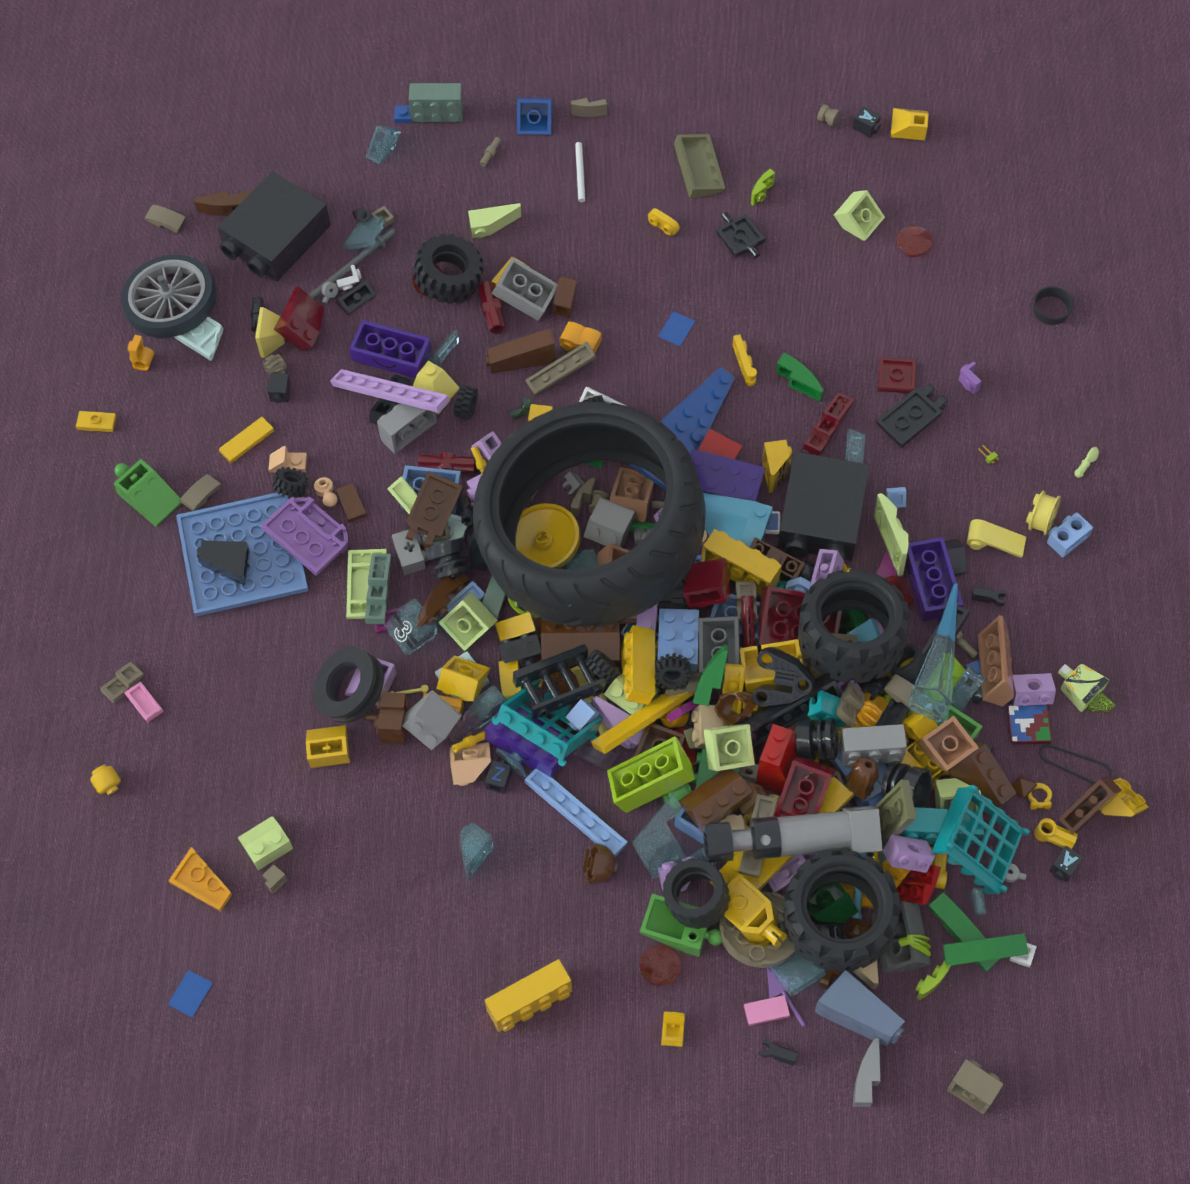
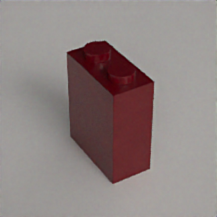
(707, 583)

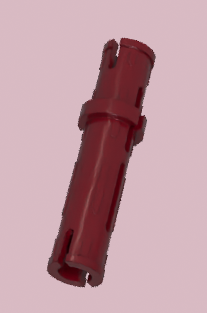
(748, 621)

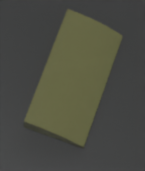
(699, 165)

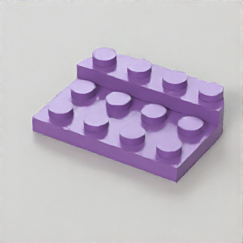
(307, 533)

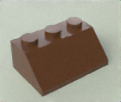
(984, 773)
(716, 798)

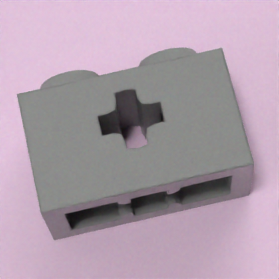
(409, 561)

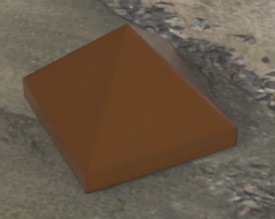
(1023, 786)

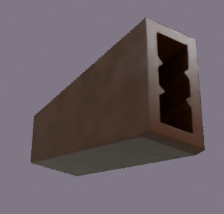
(522, 353)

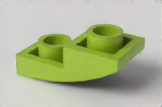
(764, 183)
(930, 983)

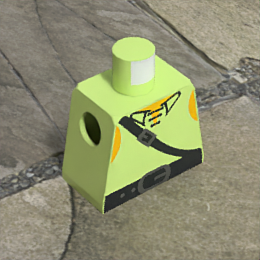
(1082, 685)

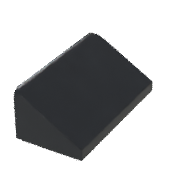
(356, 297)

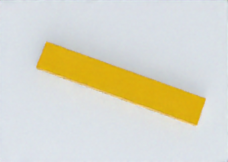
(638, 721)

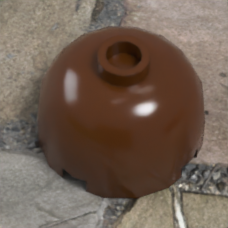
(599, 864)

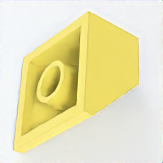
(266, 337)
(437, 380)

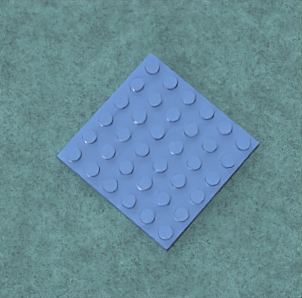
(270, 570)

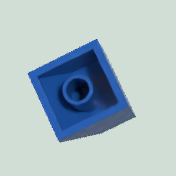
(534, 115)

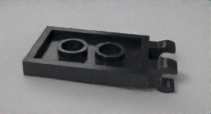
(911, 415)

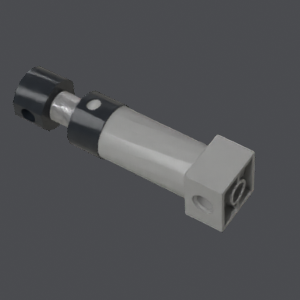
(775, 836)

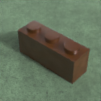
(1090, 804)

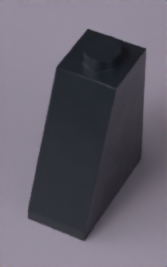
(225, 558)

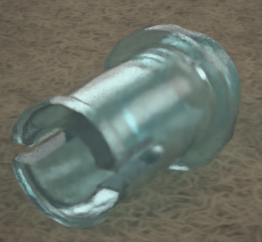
(978, 901)

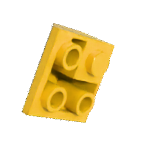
(909, 124)
(1126, 802)

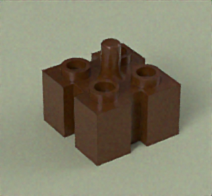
(390, 718)

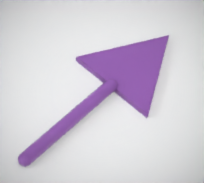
(775, 989)

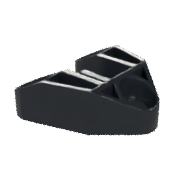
(788, 674)

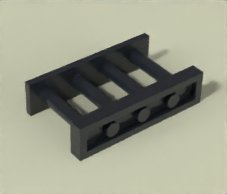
(555, 664)

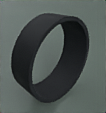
(1055, 292)

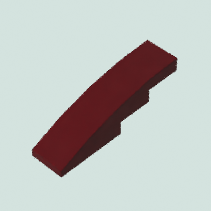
(828, 424)

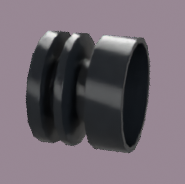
(448, 558)
(820, 739)
(919, 780)

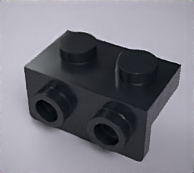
(518, 649)

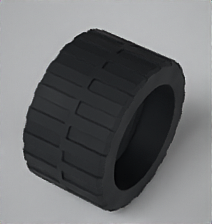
(679, 877)

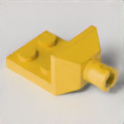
(752, 912)

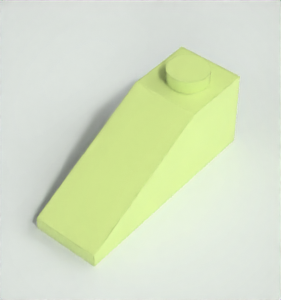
(490, 220)

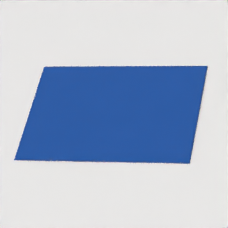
(676, 328)
(190, 993)

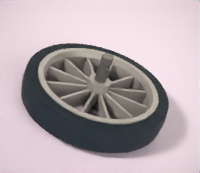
(168, 296)

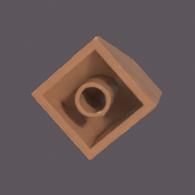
(948, 744)

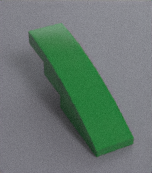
(958, 924)
(985, 949)

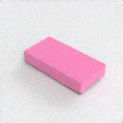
(143, 702)
(766, 1010)

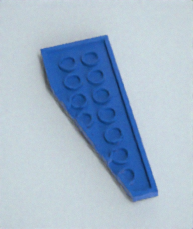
(695, 414)

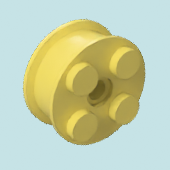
(1043, 512)

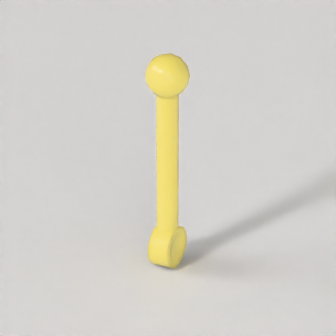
(424, 689)

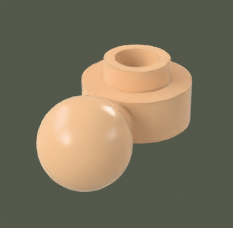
(325, 491)

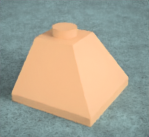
(469, 763)

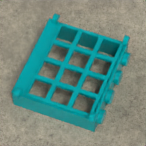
(538, 734)
(1002, 856)

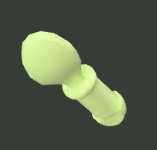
(1091, 457)

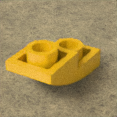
(515, 626)
(506, 678)

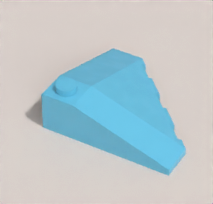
(736, 517)

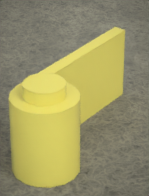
(985, 533)

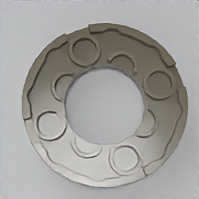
(755, 954)

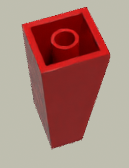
(777, 759)

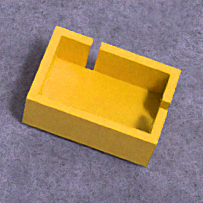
(756, 675)

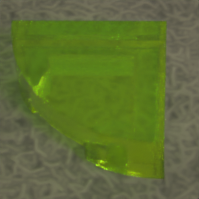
(1101, 703)

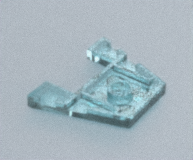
(657, 843)

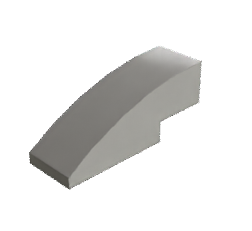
(867, 1076)

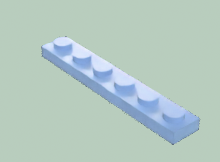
(575, 811)

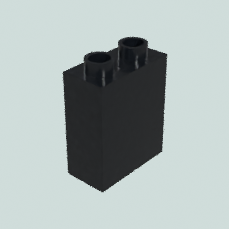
(273, 227)
(822, 506)

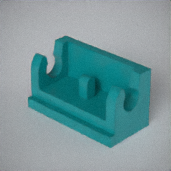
(825, 708)

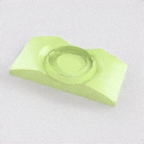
(892, 532)
(357, 581)

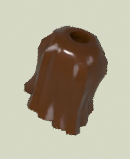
(862, 777)

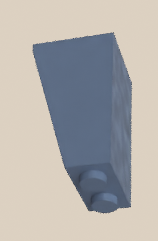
(860, 1011)

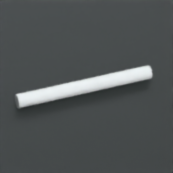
(580, 172)

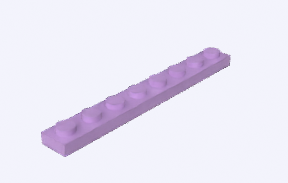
(390, 390)

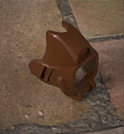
(725, 703)

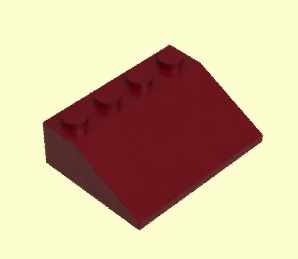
(781, 614)

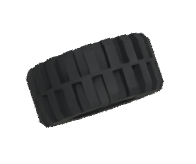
(443, 286)

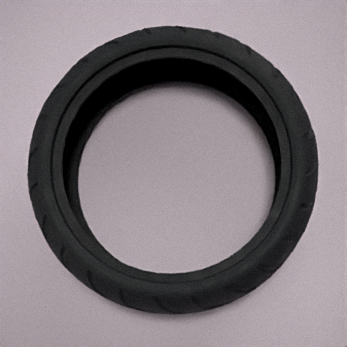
(571, 438)

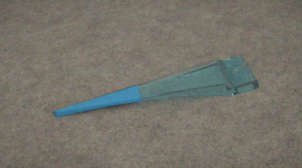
(934, 685)

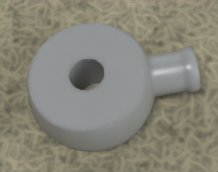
(329, 290)
(1015, 874)

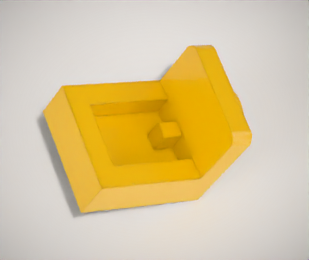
(673, 1029)

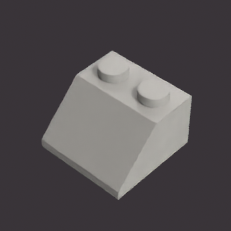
(609, 523)
(431, 719)

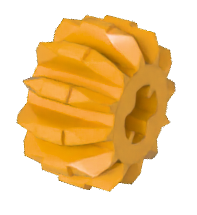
(867, 715)

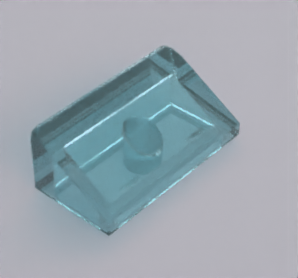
(444, 348)
(854, 446)

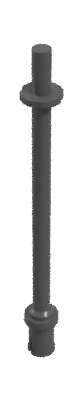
(379, 242)

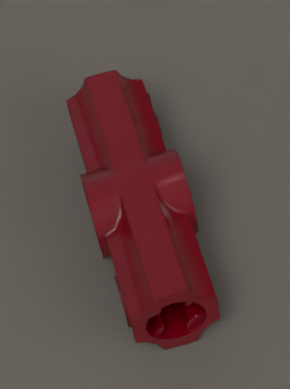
(491, 308)
(448, 462)

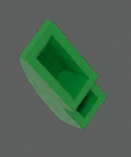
(799, 377)
(711, 677)

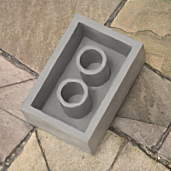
(525, 289)
(404, 425)
(876, 743)

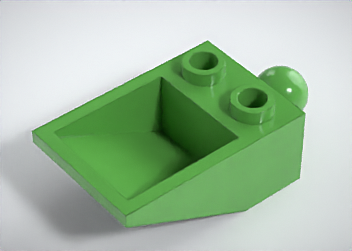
(146, 491)
(663, 927)

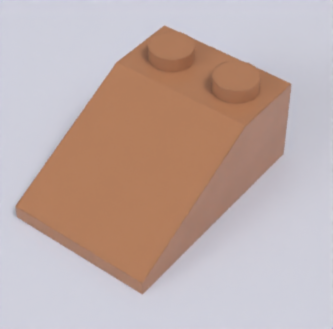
(633, 492)

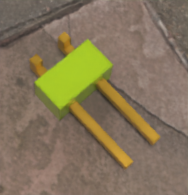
(989, 459)

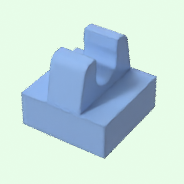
(897, 496)

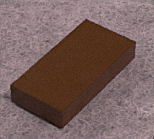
(351, 502)

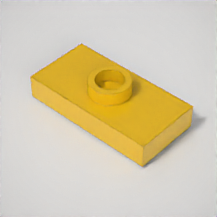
(96, 421)

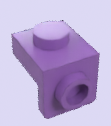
(969, 379)

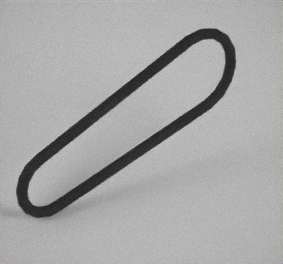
(1075, 754)

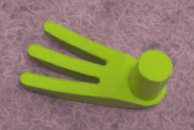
(917, 943)

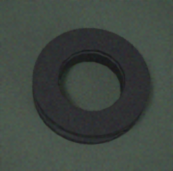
(364, 696)

